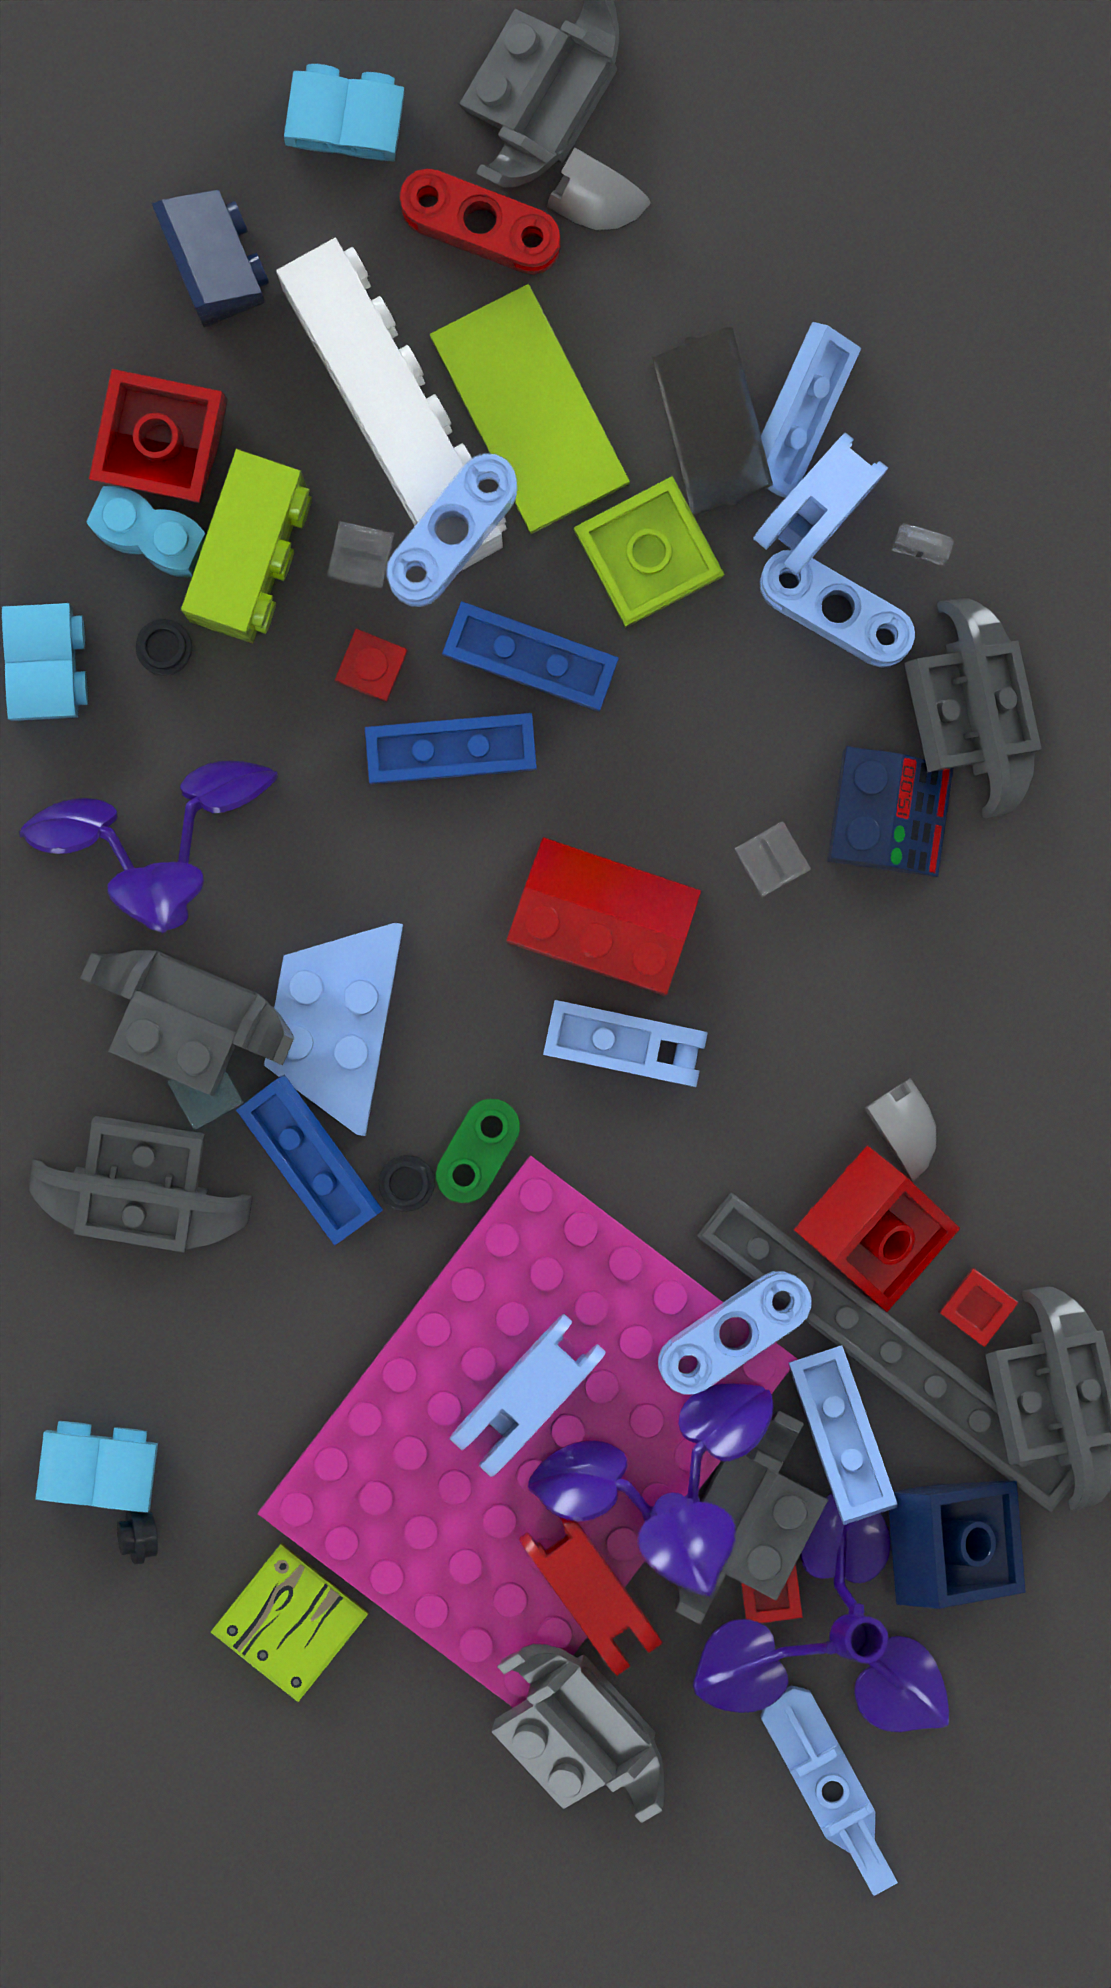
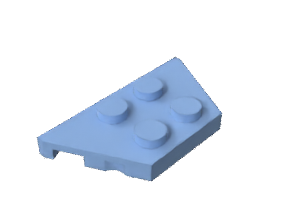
(338, 1011)

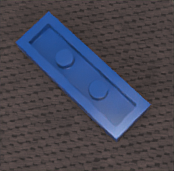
(530, 656)
(450, 748)
(309, 1159)

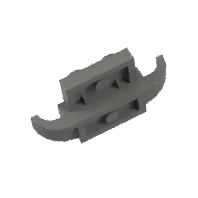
(543, 88)
(977, 706)
(185, 1018)
(139, 1189)
(1058, 1395)
(769, 1517)
(579, 1732)

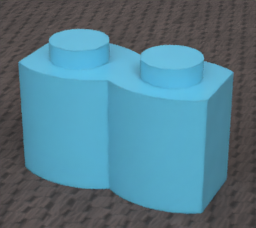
(344, 113)
(133, 527)
(41, 661)
(97, 1469)

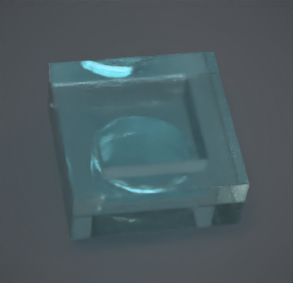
(203, 1108)

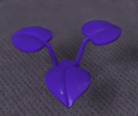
(160, 890)
(680, 1534)
(896, 1691)

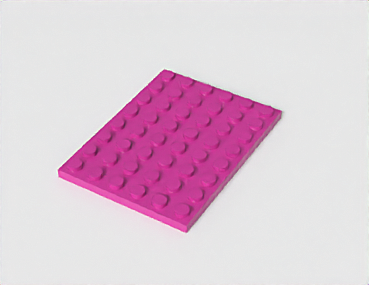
(416, 1516)

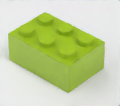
(247, 547)

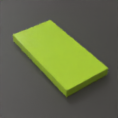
(530, 407)

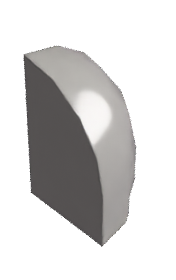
(596, 194)
(906, 1127)

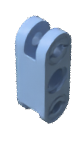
(460, 500)
(820, 503)
(854, 635)
(764, 1324)
(526, 1396)

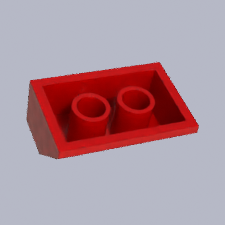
(603, 916)

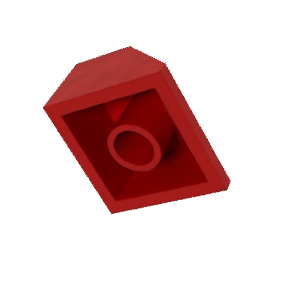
(158, 435)
(877, 1228)

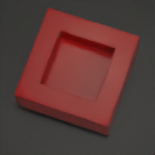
(371, 665)
(978, 1307)
(765, 1609)

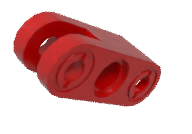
(460, 198)
(591, 1593)

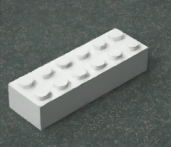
(380, 383)

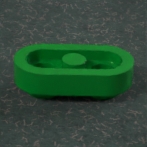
(477, 1150)

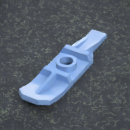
(813, 1761)

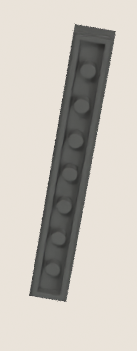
(882, 1346)

